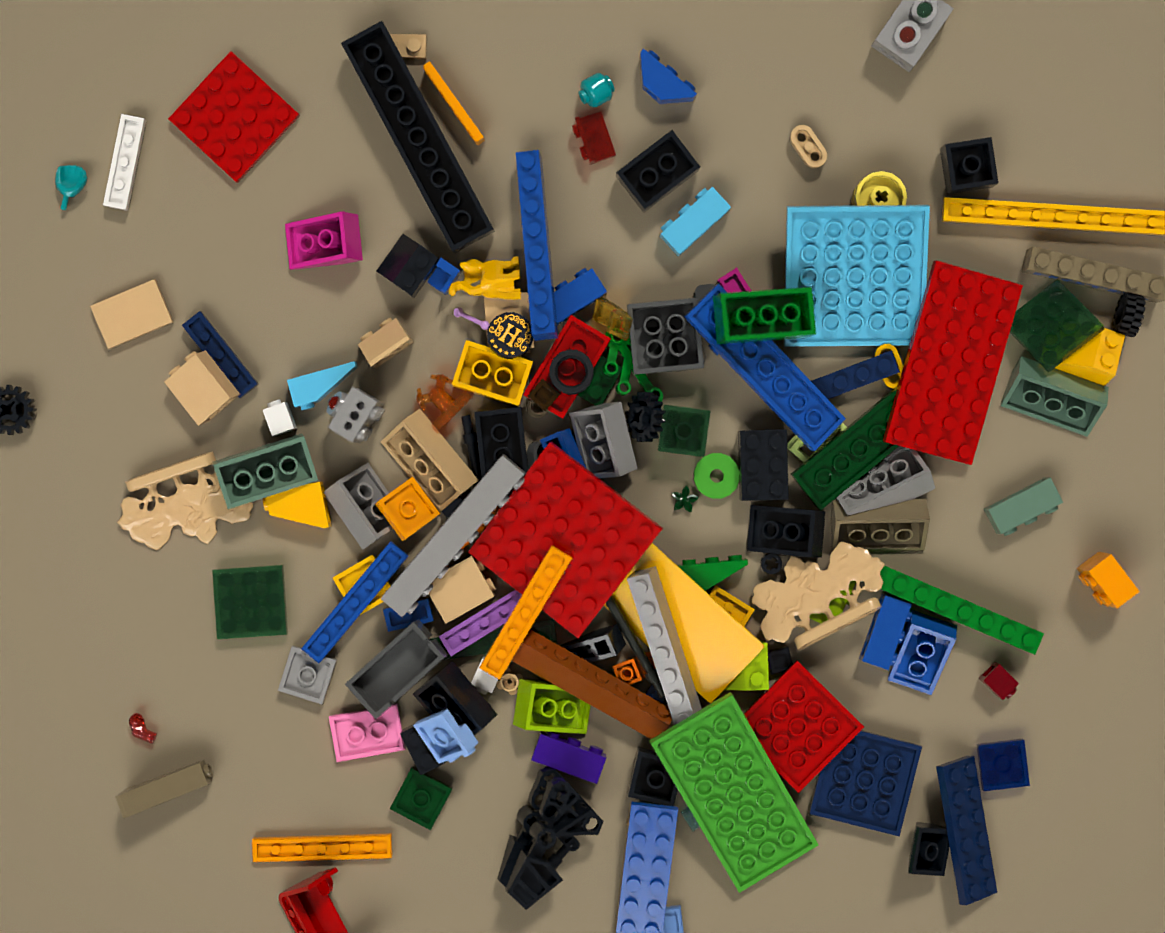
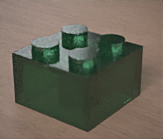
(684, 431)

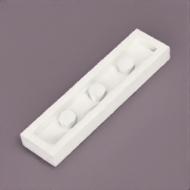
(124, 162)

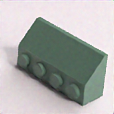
(1055, 397)
(265, 471)

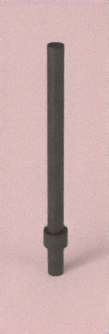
(651, 673)

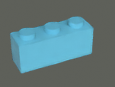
(694, 220)

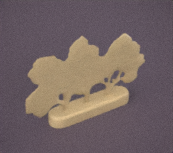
(191, 506)
(811, 591)

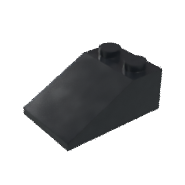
(786, 531)

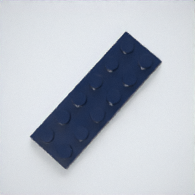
(966, 830)

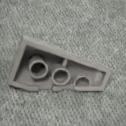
(895, 480)

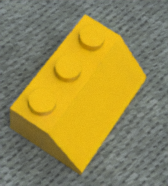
(490, 375)

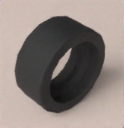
(558, 359)

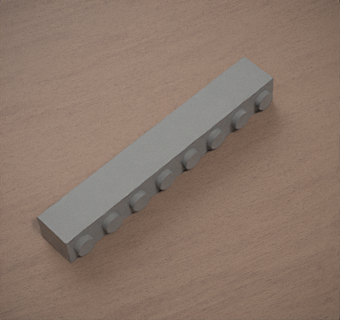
(452, 535)
(664, 643)

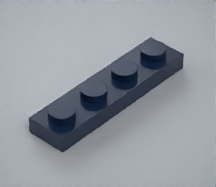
(210, 340)
(857, 375)

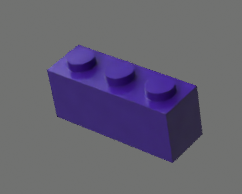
(569, 756)

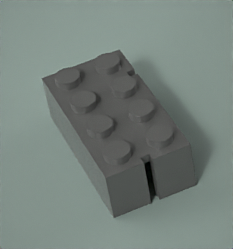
(396, 669)

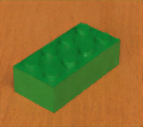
(764, 315)

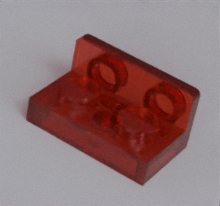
(594, 137)

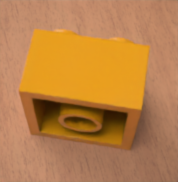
(1107, 580)

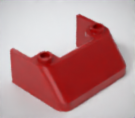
(310, 906)

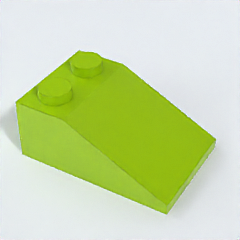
(754, 675)
(549, 708)

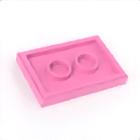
(361, 735)

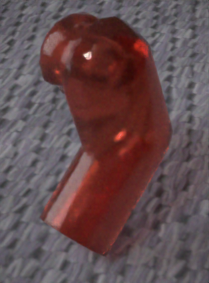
(139, 729)

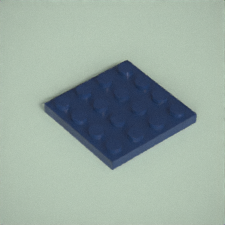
(868, 783)

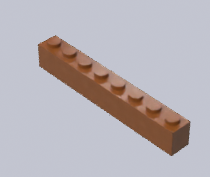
(592, 685)

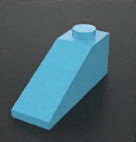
(315, 386)

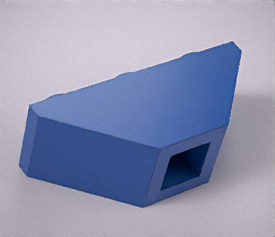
(662, 81)

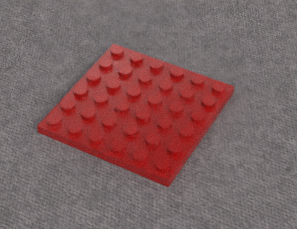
(581, 517)

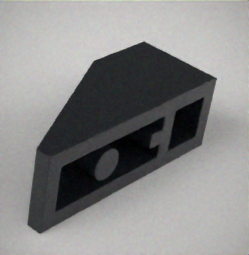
(597, 644)

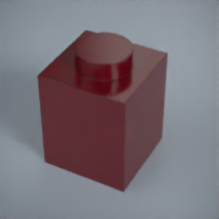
(999, 681)

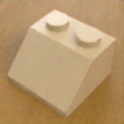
(385, 342)

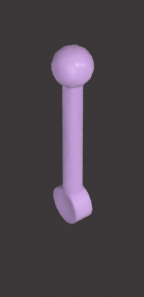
(458, 312)

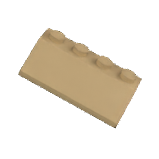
(429, 460)

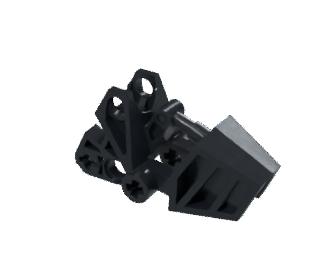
(560, 815)

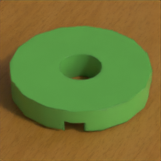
(730, 472)

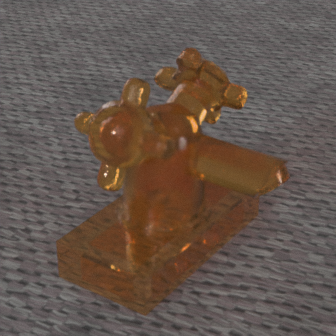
(442, 400)

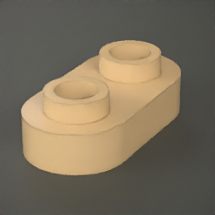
(809, 146)

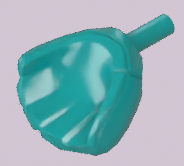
(69, 182)

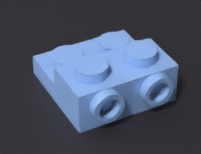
(445, 737)

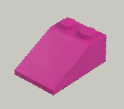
(324, 241)

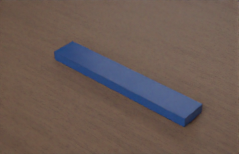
(355, 602)

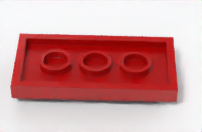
(571, 372)

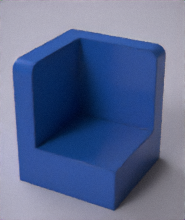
(444, 276)

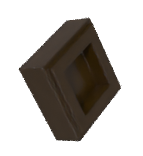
(543, 395)

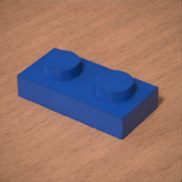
(422, 612)

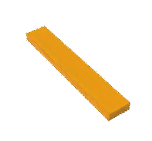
(525, 612)
(322, 847)

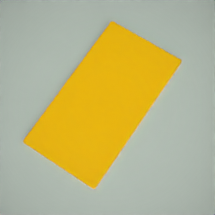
(710, 636)

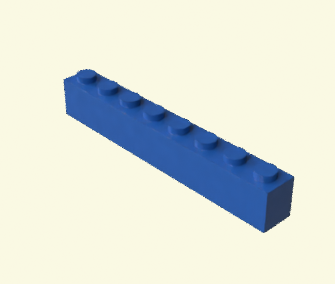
(536, 245)

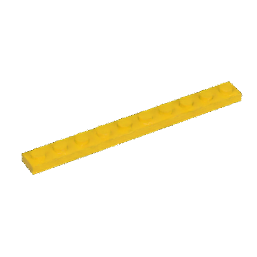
(1053, 216)

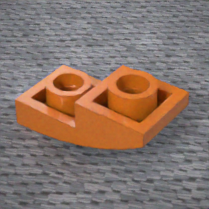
(631, 669)

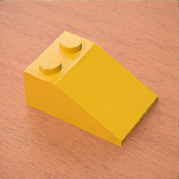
(1096, 359)

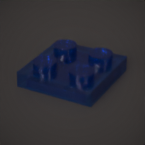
(1003, 764)

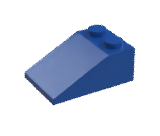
(923, 652)

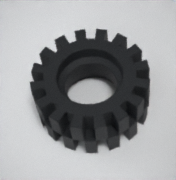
(1129, 314)

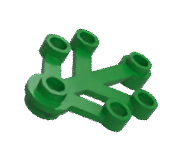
(627, 367)

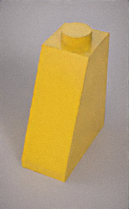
(301, 504)

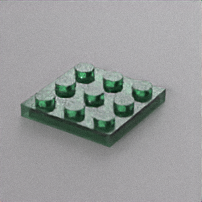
(1054, 325)
(250, 602)

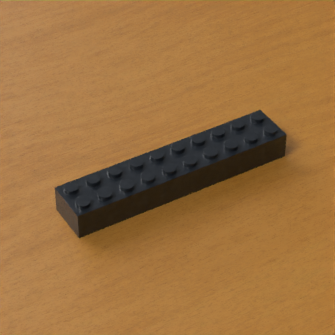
(417, 137)

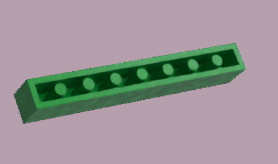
(960, 610)

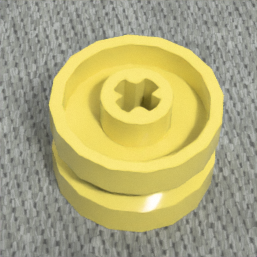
(880, 184)

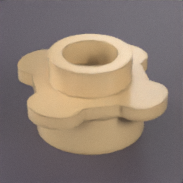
(503, 684)

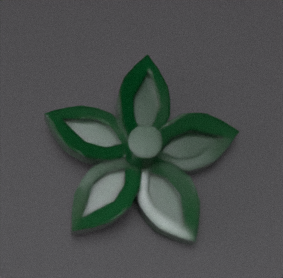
(684, 499)

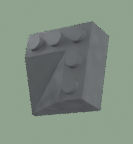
(663, 337)

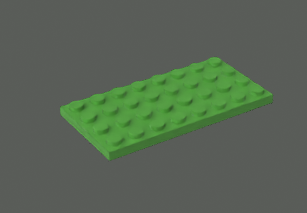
(734, 792)

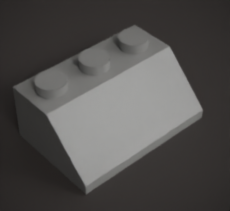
(604, 440)
(355, 503)

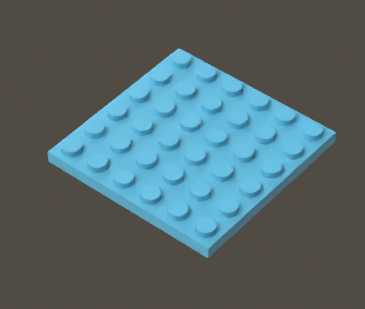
(862, 271)

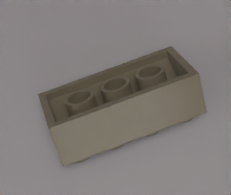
(886, 528)

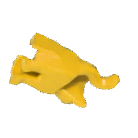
(495, 276)

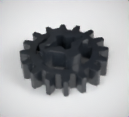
(17, 408)
(645, 417)

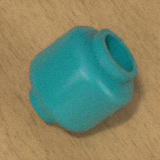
(596, 90)

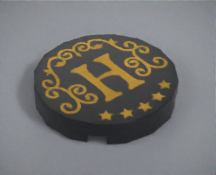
(509, 335)

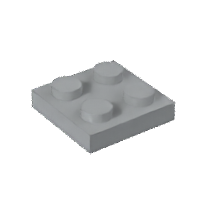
(306, 677)

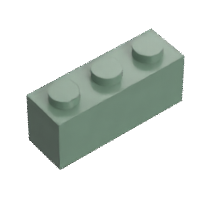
(1023, 506)

